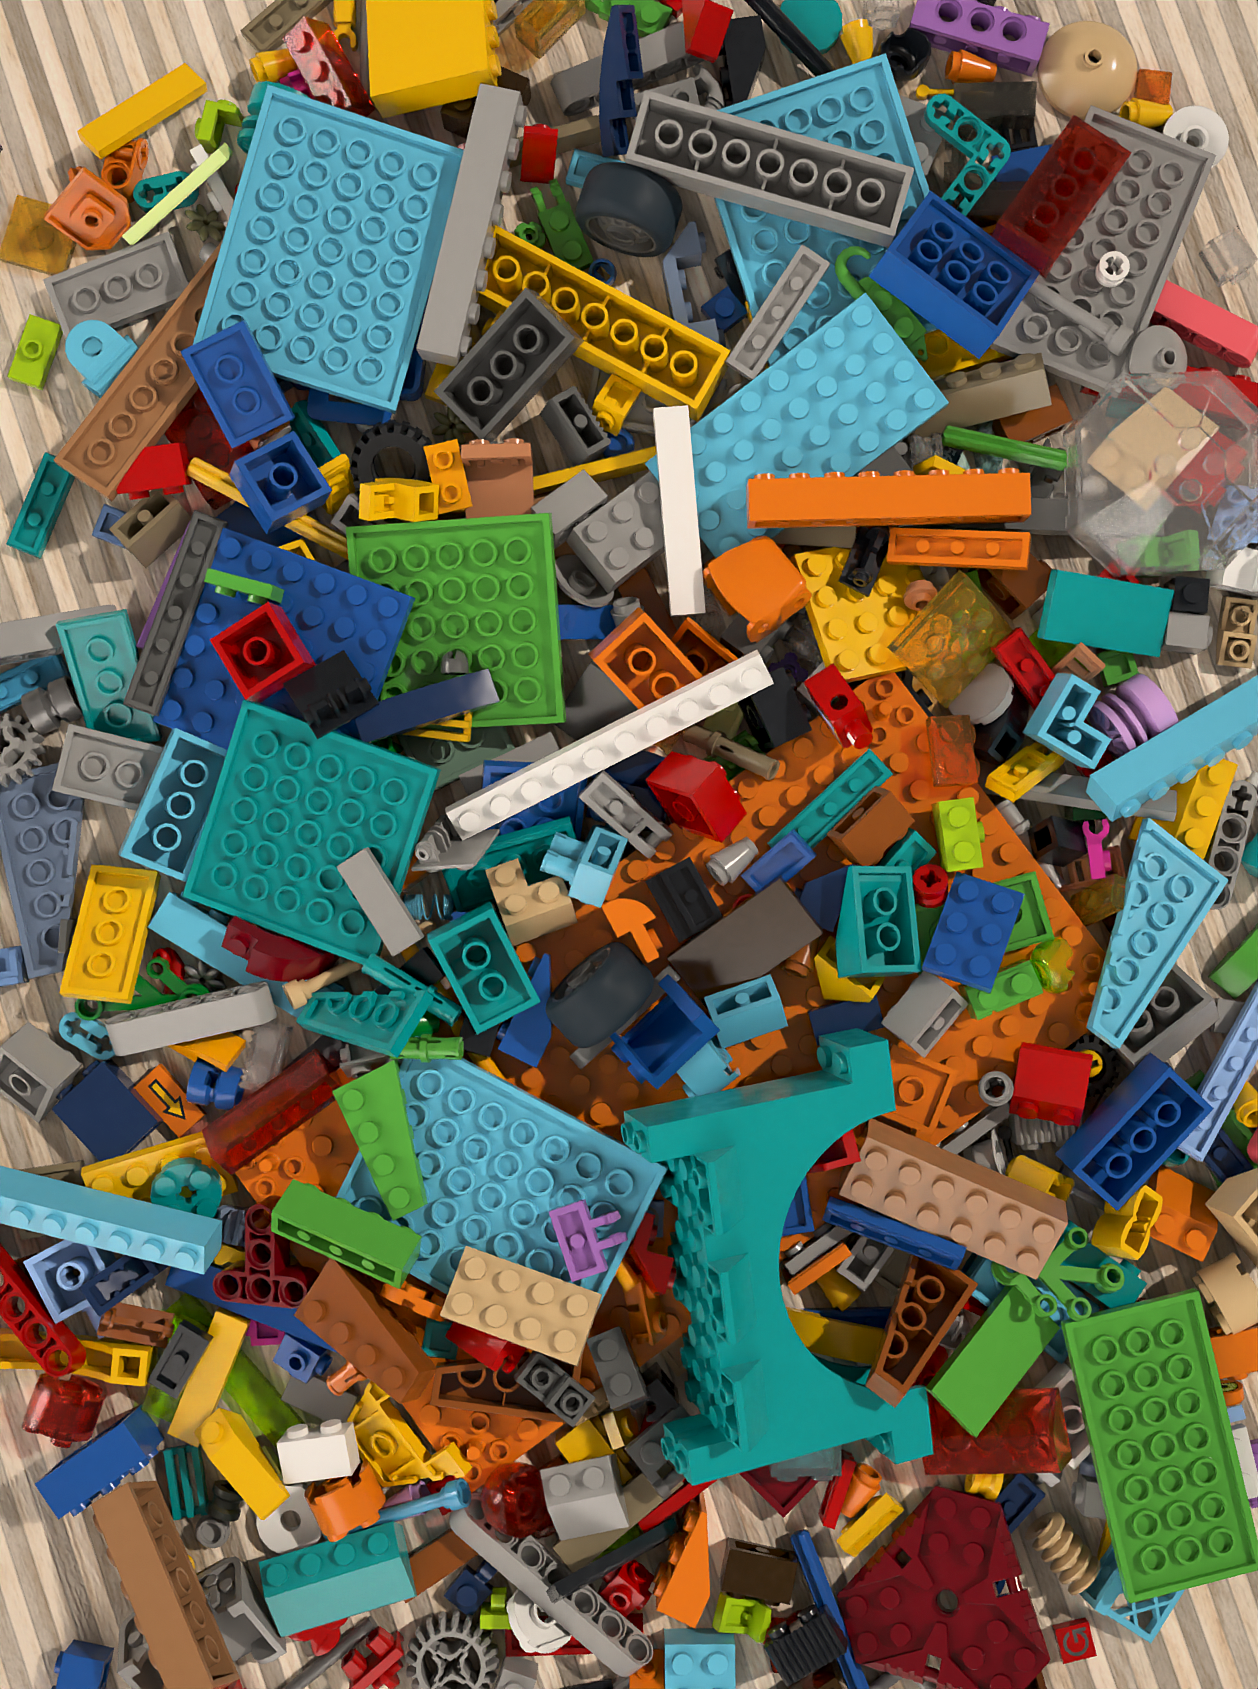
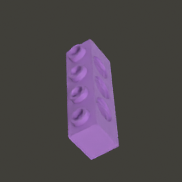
(989, 44)

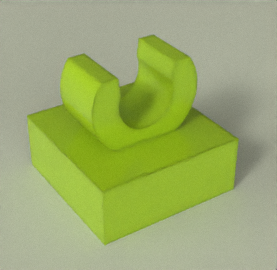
(494, 1613)

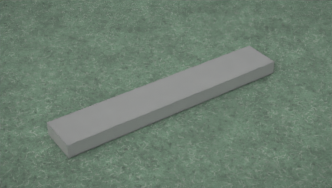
(1071, 791)

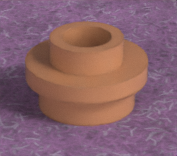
(919, 594)

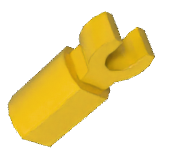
(345, 20)

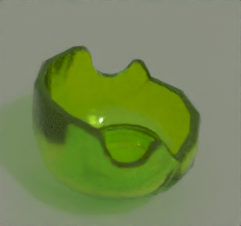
(1050, 964)

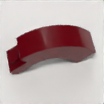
(273, 955)

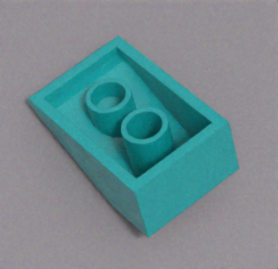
(878, 924)
(483, 967)

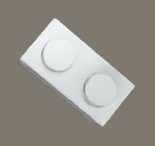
(318, 1452)

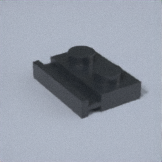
(684, 899)

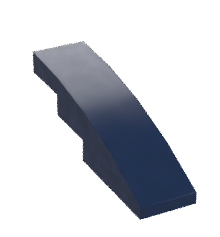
(618, 69)
(427, 706)
(118, 1282)

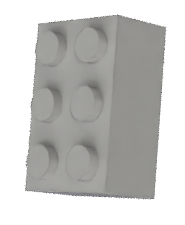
(622, 534)

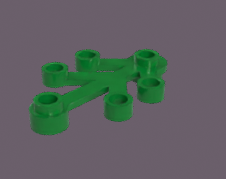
(148, 996)

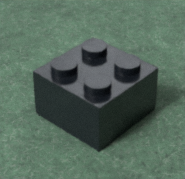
(775, 712)

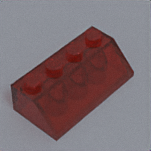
(1020, 1438)

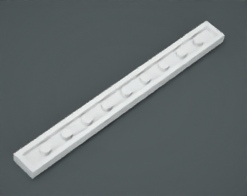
(609, 745)

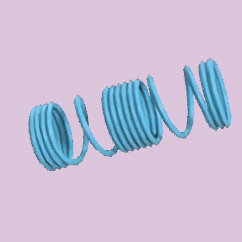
(415, 906)

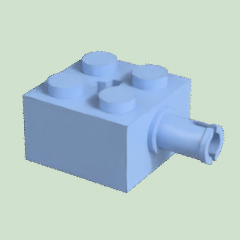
(58, 1285)

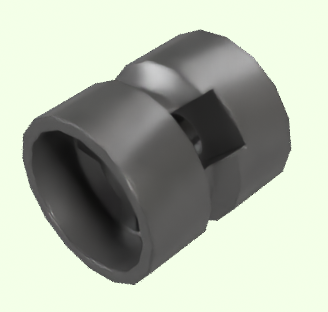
(50, 706)

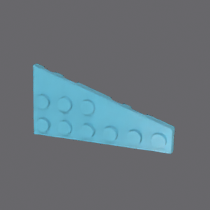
(1163, 906)

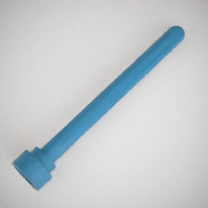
(454, 1496)

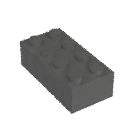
(508, 365)

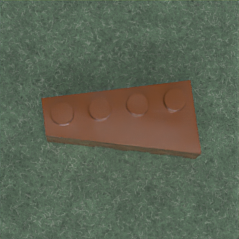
(918, 1321)
(365, 1331)
(475, 1387)

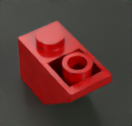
(157, 468)

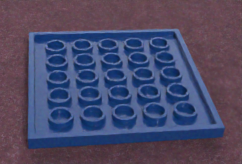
(324, 606)

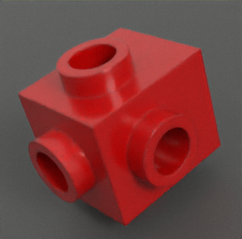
(630, 1583)

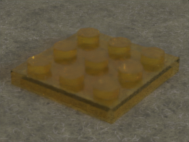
(950, 639)

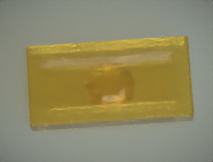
(1099, 900)

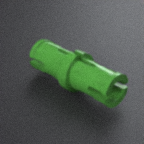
(431, 1047)

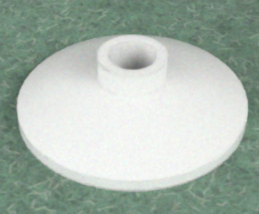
(1200, 126)

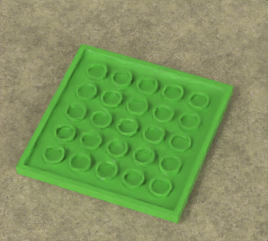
(477, 591)

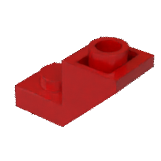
(653, 1267)

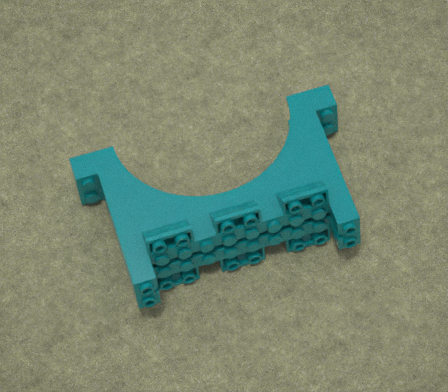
(733, 1178)

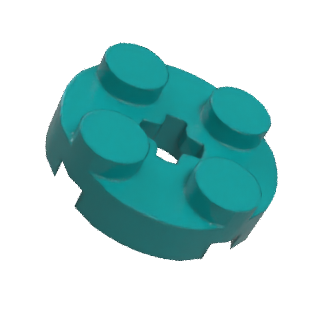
(197, 1177)

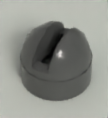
(455, 666)

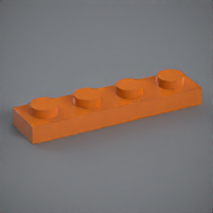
(959, 548)

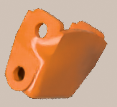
(759, 585)

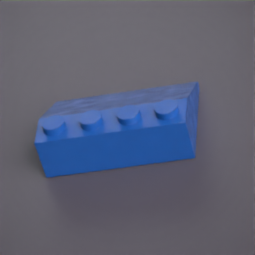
(954, 275)

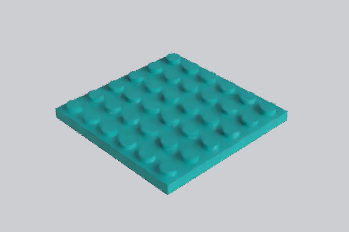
(294, 813)

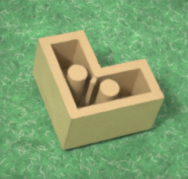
(529, 909)

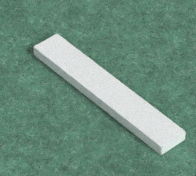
(679, 510)

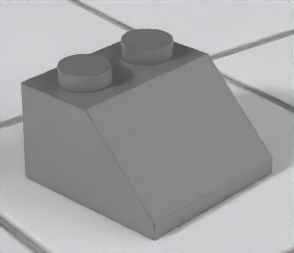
(35, 1071)
(585, 1497)

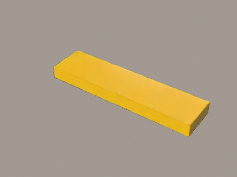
(142, 111)
(210, 1375)

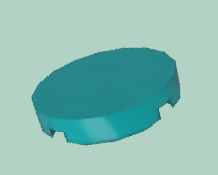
(816, 20)

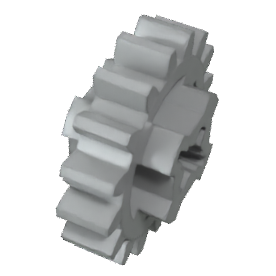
(15, 754)

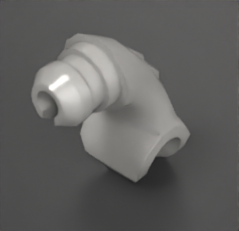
(706, 83)

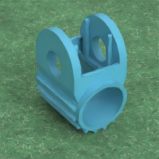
(98, 354)

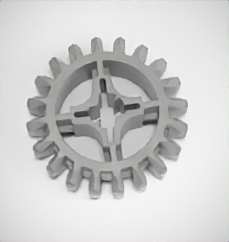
(433, 1639)

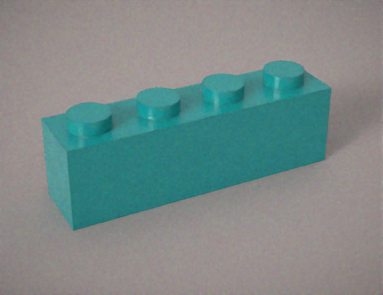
(1093, 1258)

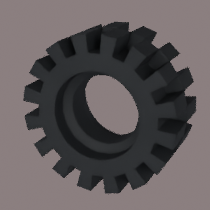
(1105, 1077)

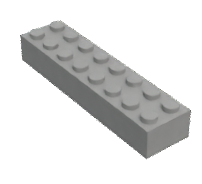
(769, 169)

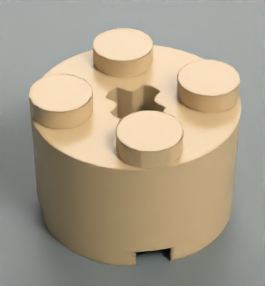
(1231, 1293)

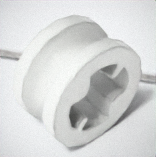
(1117, 259)

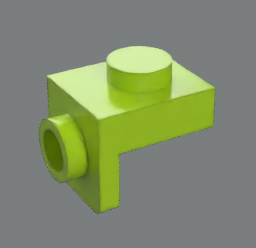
(211, 125)
(742, 1616)

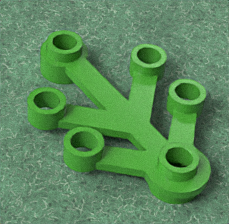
(1054, 1274)

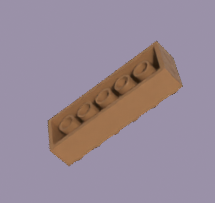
(954, 1198)
(163, 1588)

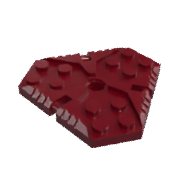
(897, 1610)

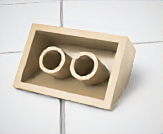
(1237, 1210)

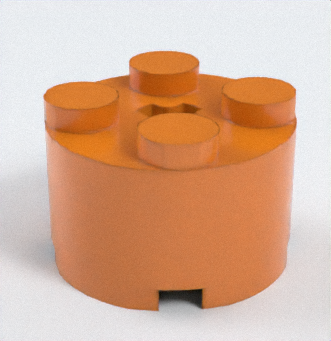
(346, 1502)

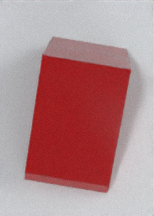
(705, 27)

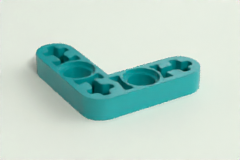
(975, 149)

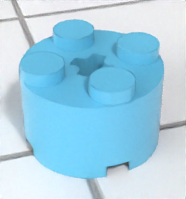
(708, 1070)

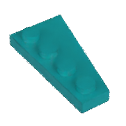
(366, 1019)

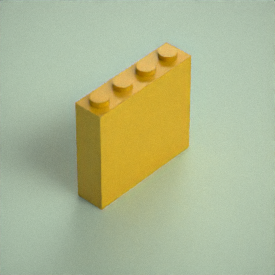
(429, 52)

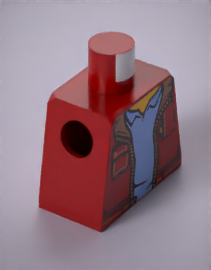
(847, 721)

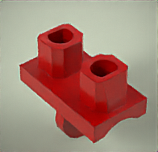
(379, 1666)

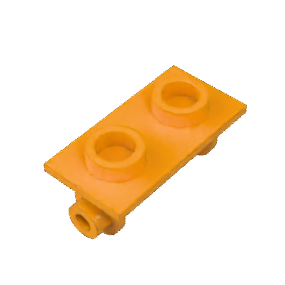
(448, 471)

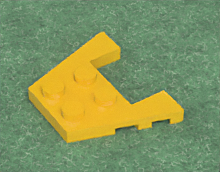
(393, 1447)

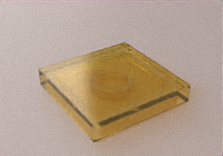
(33, 241)

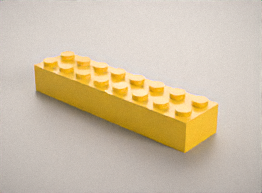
(616, 329)

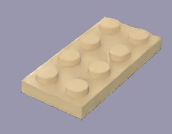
(521, 1305)

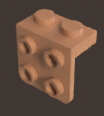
(499, 477)

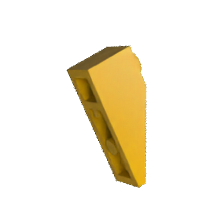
(241, 1461)

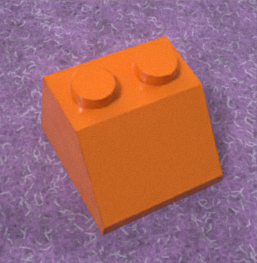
(1184, 1217)

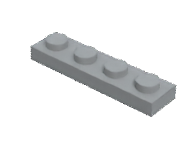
(777, 313)

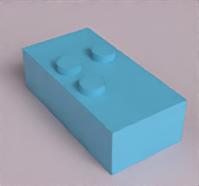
(175, 806)

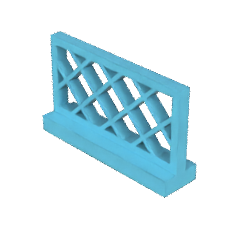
(1108, 1586)

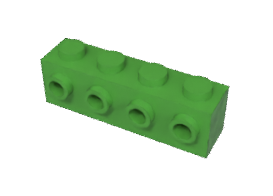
(346, 1233)

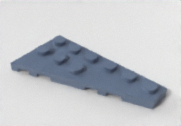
(40, 863)

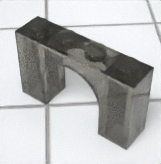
(1000, 107)

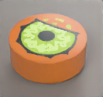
(1232, 1392)

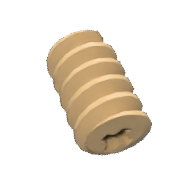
(1065, 1550)

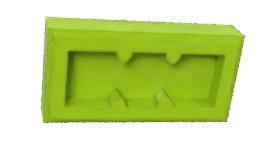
(35, 352)

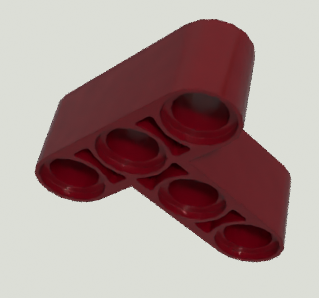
(261, 1265)

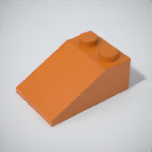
(643, 660)

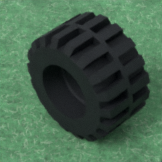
(389, 435)

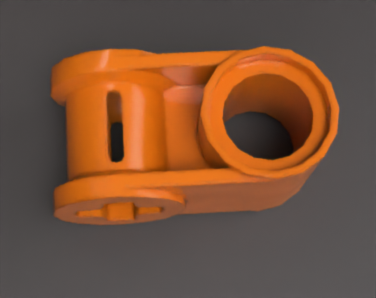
(126, 163)

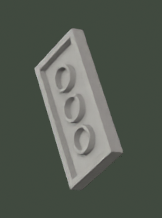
(119, 285)

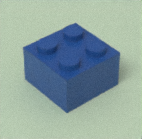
(280, 482)

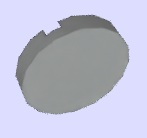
(985, 696)

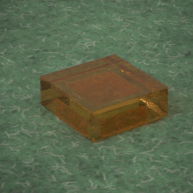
(1153, 86)

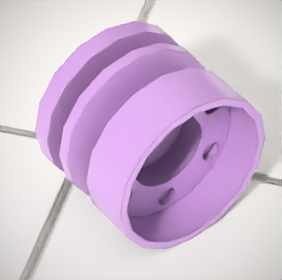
(1133, 715)

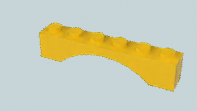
(106, 1358)

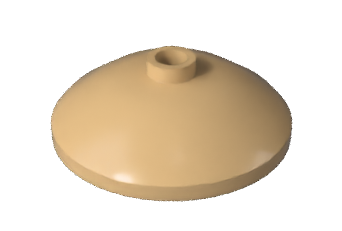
(1074, 82)

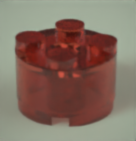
(64, 1409)

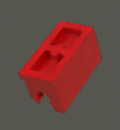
(485, 1347)

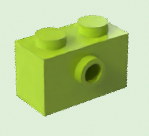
(958, 834)

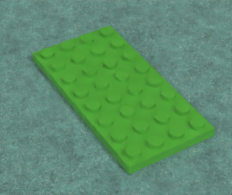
(1162, 1445)

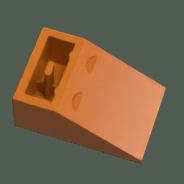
(684, 1580)

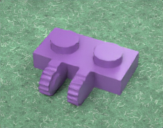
(579, 1238)

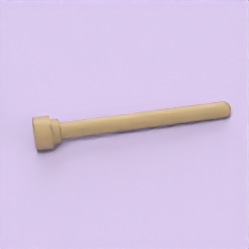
(300, 991)

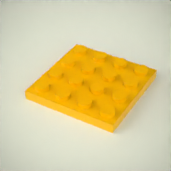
(847, 624)

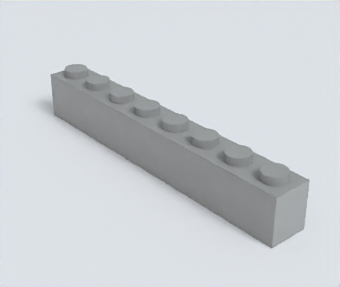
(471, 225)

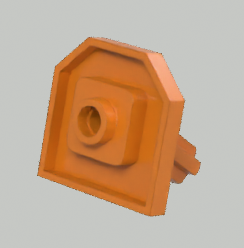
(90, 211)

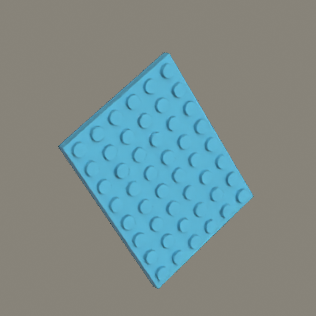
(847, 108)
(333, 246)
(498, 1167)

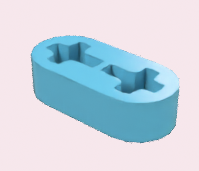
(84, 1041)

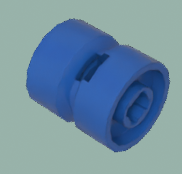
(226, 1091)

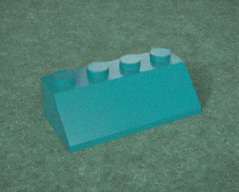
(338, 1579)

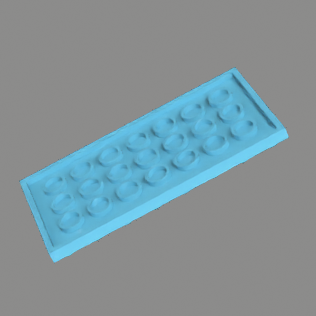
(813, 412)

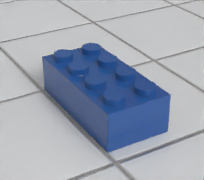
(1134, 1131)

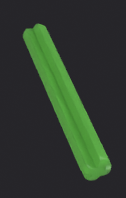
(1004, 448)

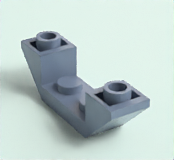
(686, 254)

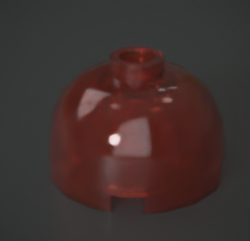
(514, 1499)

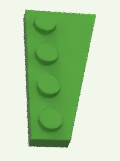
(382, 1131)

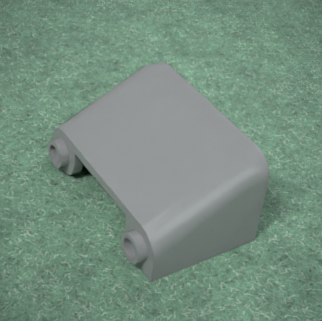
(237, 1611)

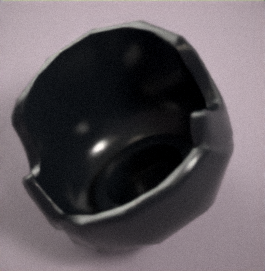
(906, 53)

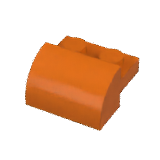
(630, 915)

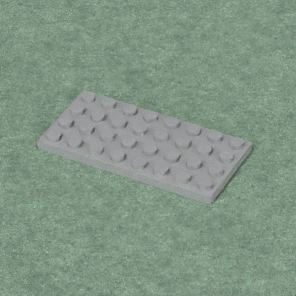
(1141, 218)

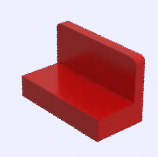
(839, 1154)

